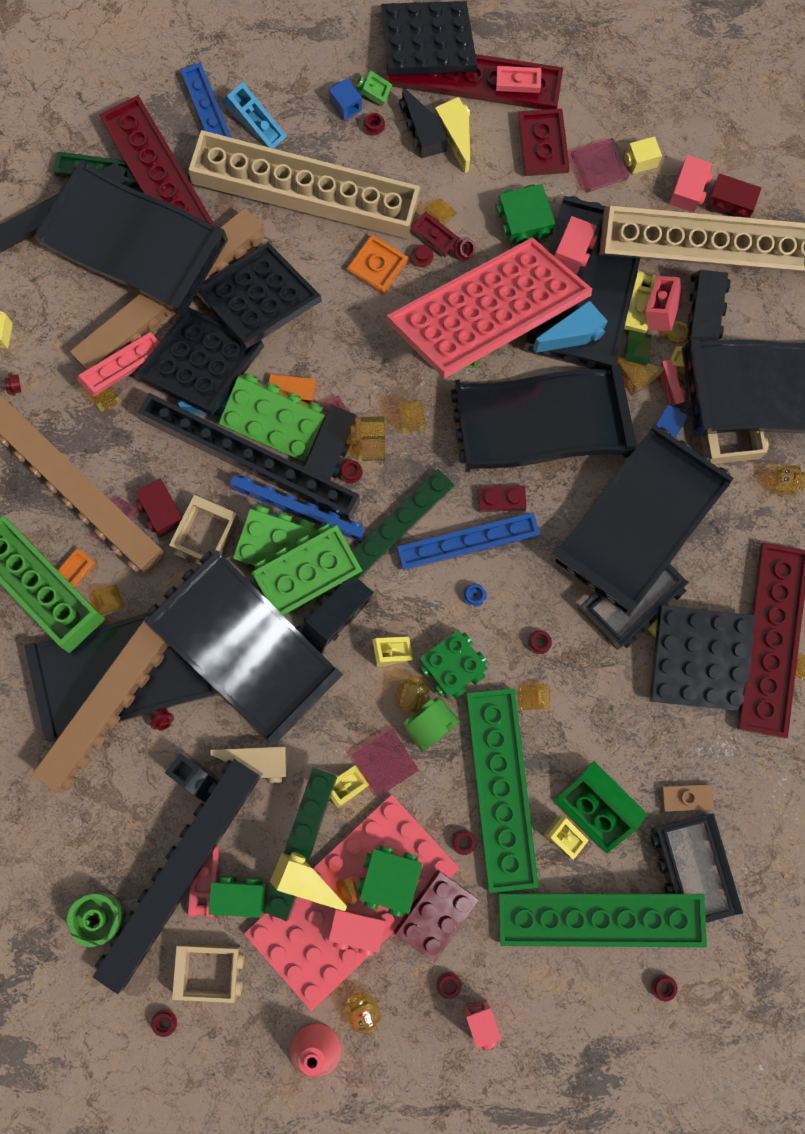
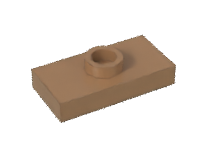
(687, 798)

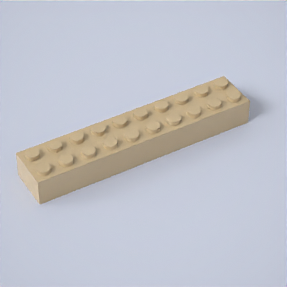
(304, 184)
(703, 238)

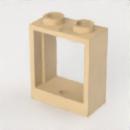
(712, 451)
(199, 504)
(182, 967)

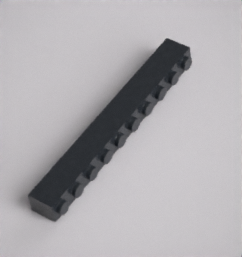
(249, 457)
(177, 875)

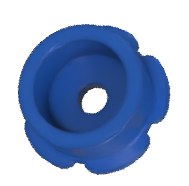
(475, 601)

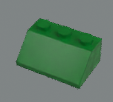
(601, 807)

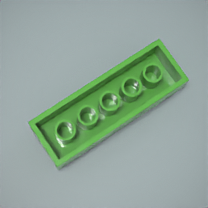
(44, 590)

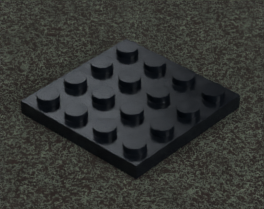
(428, 37)
(258, 295)
(198, 361)
(701, 657)

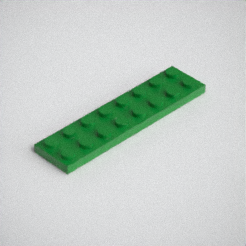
(502, 791)
(603, 919)

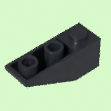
(426, 127)
(191, 776)

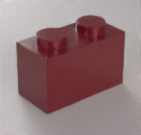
(733, 197)
(159, 506)

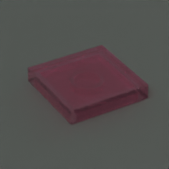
(599, 165)
(385, 762)

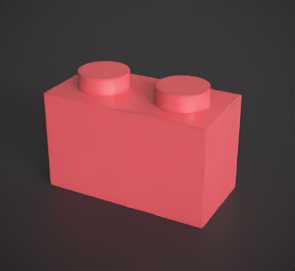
(690, 184)
(575, 242)
(664, 303)
(357, 931)
(482, 1025)

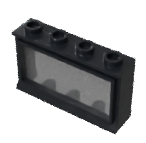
(620, 628)
(697, 863)

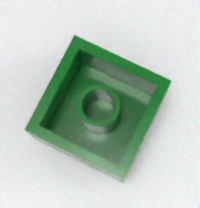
(238, 898)

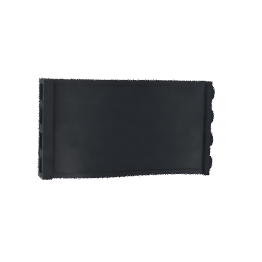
(131, 237)
(612, 288)
(745, 386)
(543, 418)
(642, 519)
(243, 646)
(67, 679)

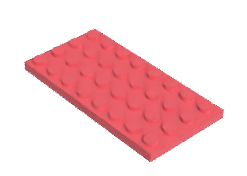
(488, 307)
(301, 945)

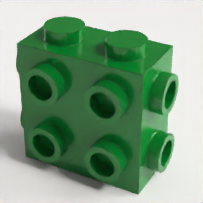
(525, 214)
(453, 665)
(389, 880)

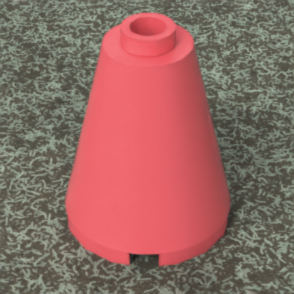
(315, 1050)

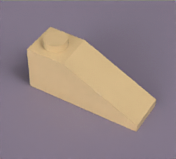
(269, 761)

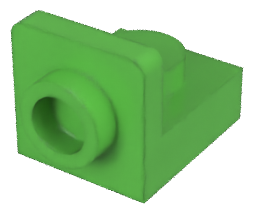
(373, 87)

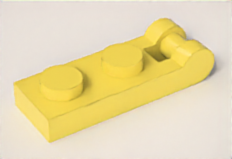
(636, 316)

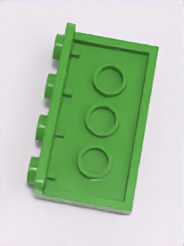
(272, 416)
(268, 533)
(306, 569)

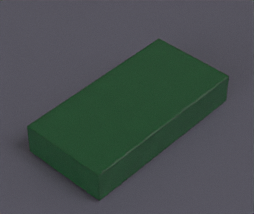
(638, 347)

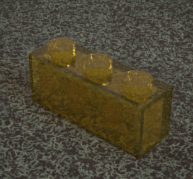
(369, 438)

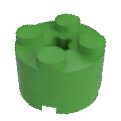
(431, 724)
(83, 926)

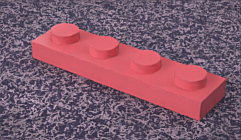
(118, 365)

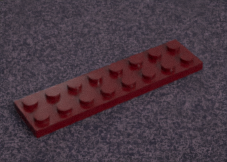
(483, 83)
(151, 157)
(776, 639)

